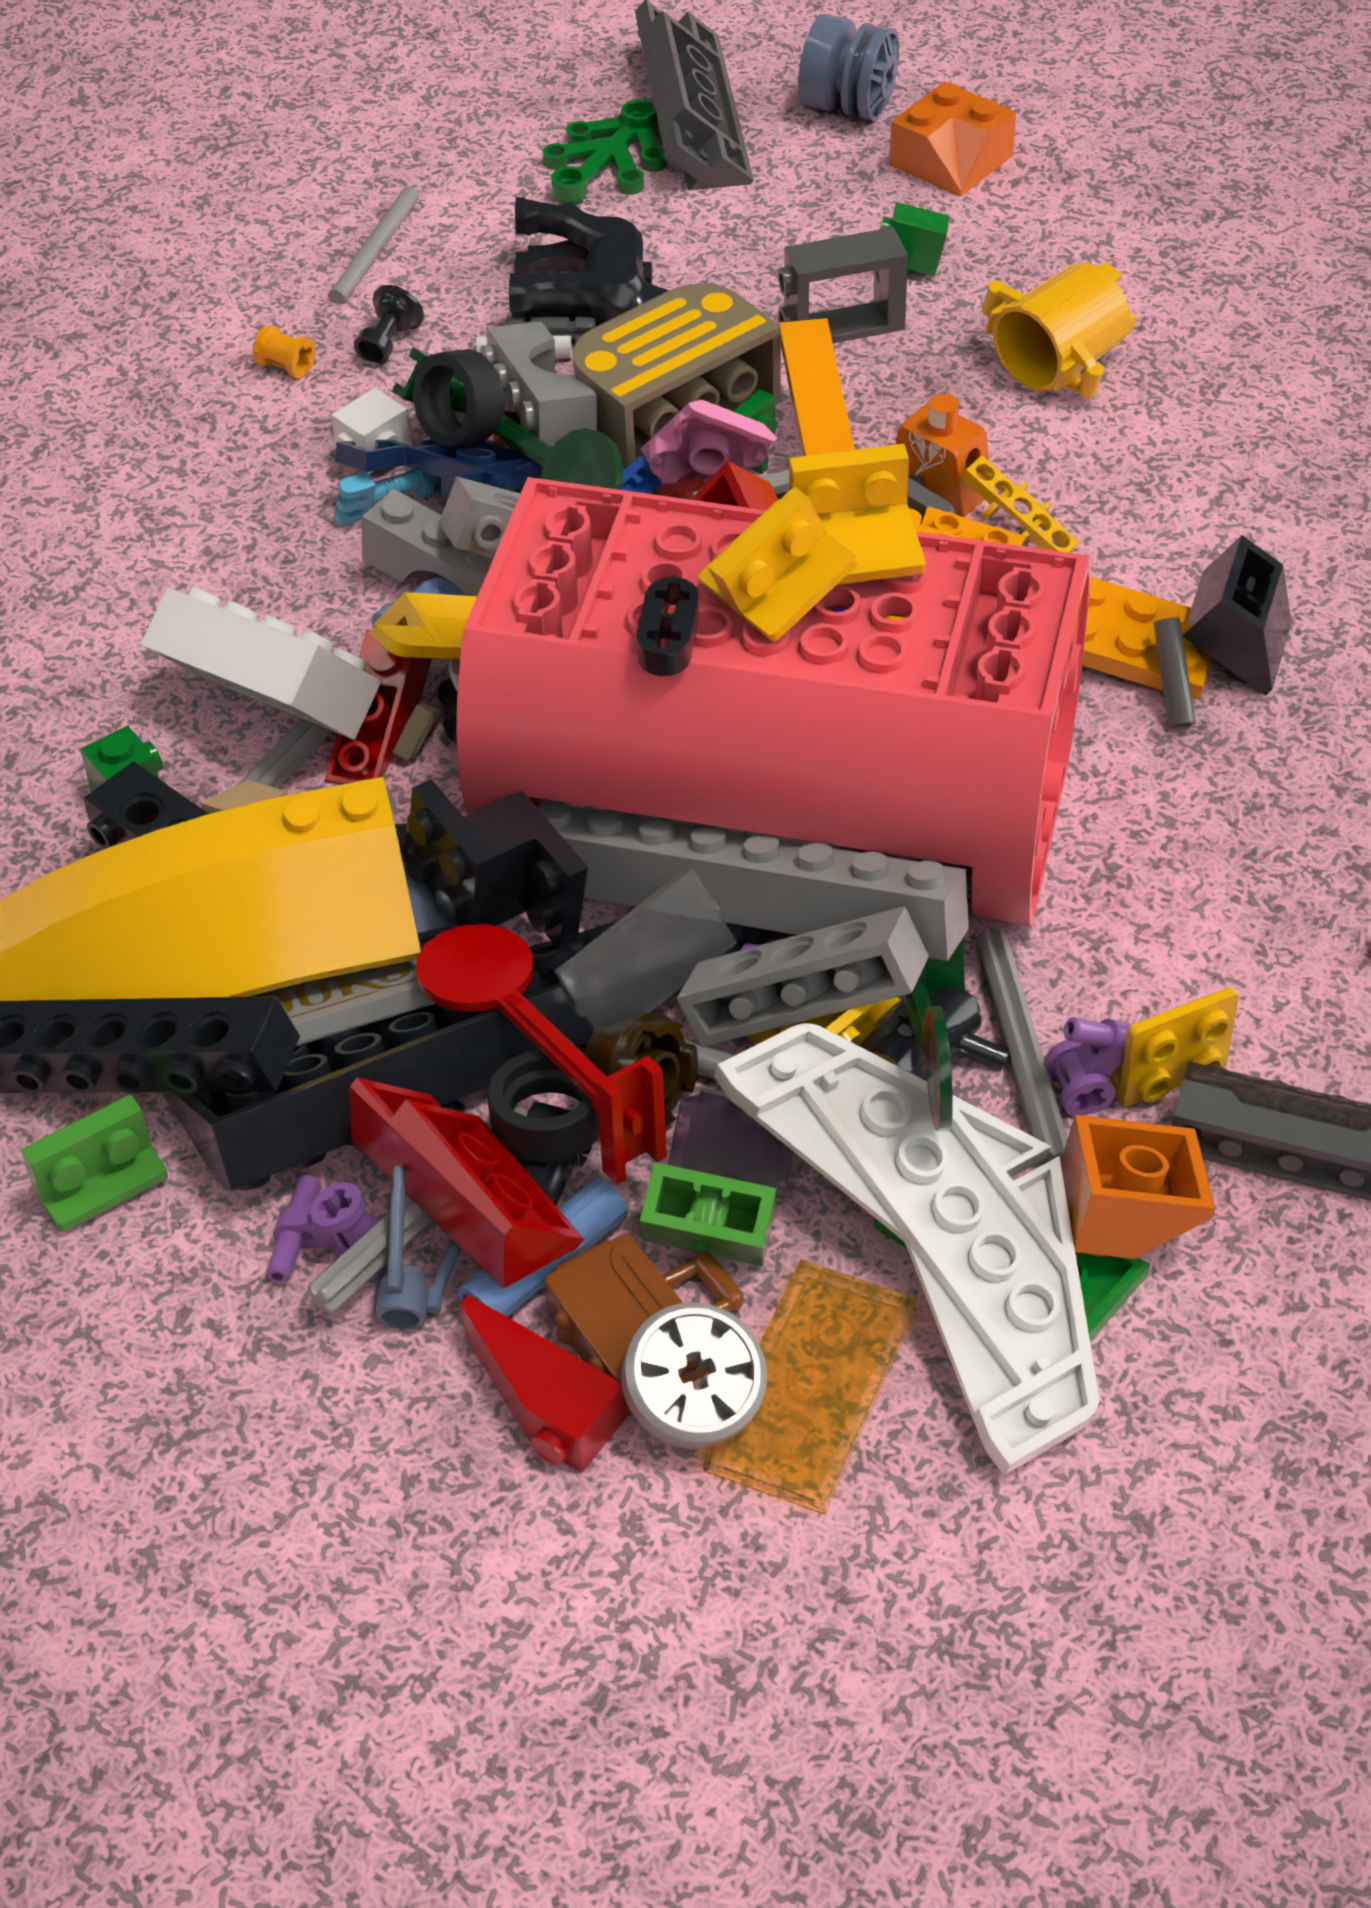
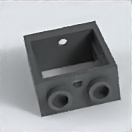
(843, 256)

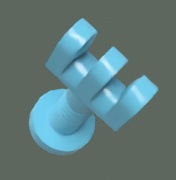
(360, 492)

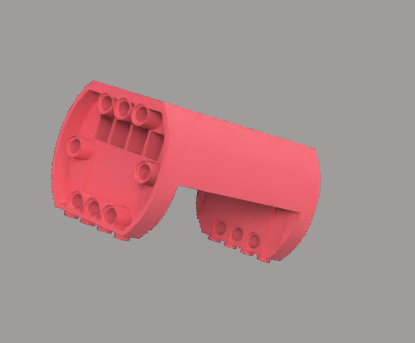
(843, 732)

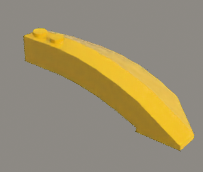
(218, 905)

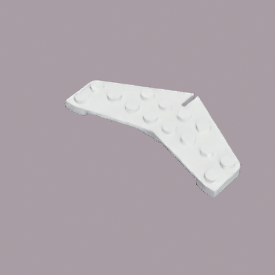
(984, 1246)

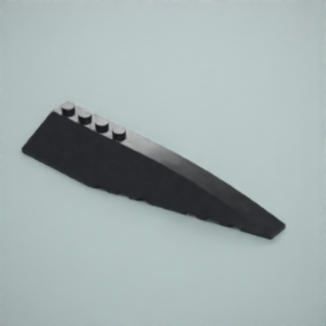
(422, 1050)

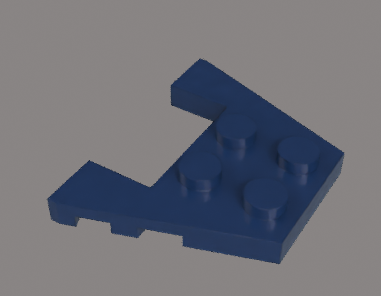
(480, 462)

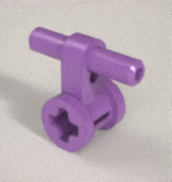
(1086, 1063)
(317, 1220)

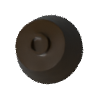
(642, 1035)

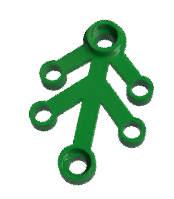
(635, 120)

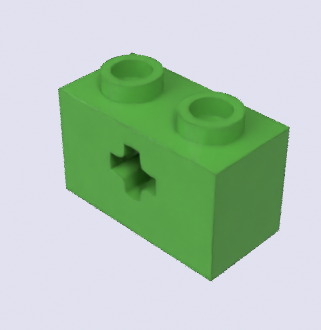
(708, 1214)

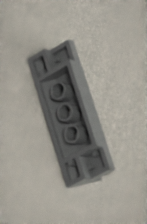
(693, 100)

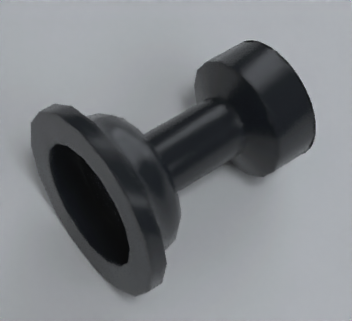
(396, 312)

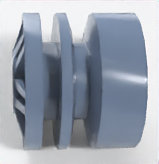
(848, 67)

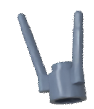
(401, 1289)

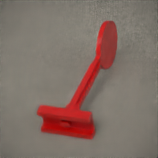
(490, 969)

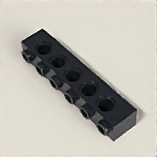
(145, 1045)

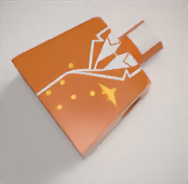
(942, 449)

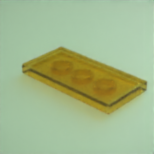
(824, 1374)

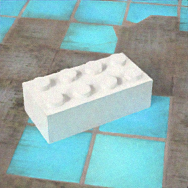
(263, 659)

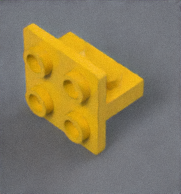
(779, 566)

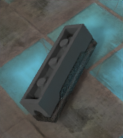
(1278, 1129)

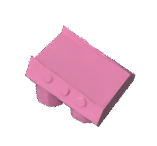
(703, 440)

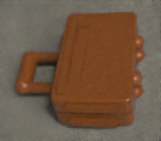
(614, 1289)

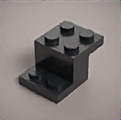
(495, 864)

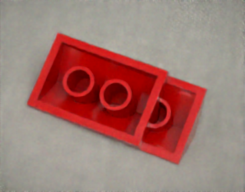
(462, 1179)

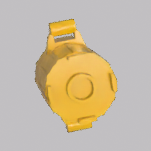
(1059, 327)

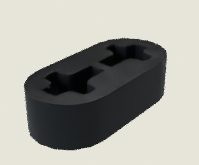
(658, 625)

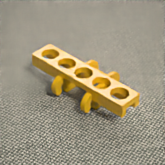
(1011, 493)

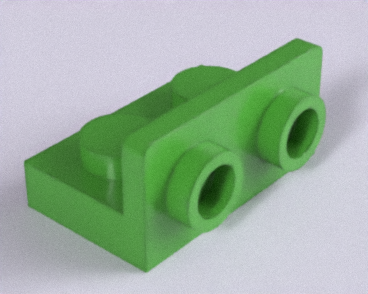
(93, 1164)

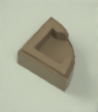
(422, 721)

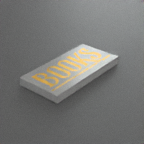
(350, 1000)

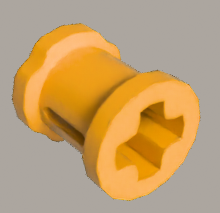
(284, 351)

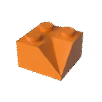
(952, 138)
(1132, 1185)

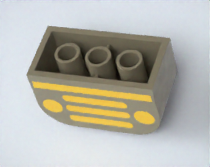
(674, 352)

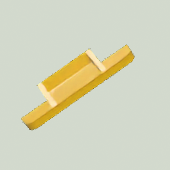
(424, 625)

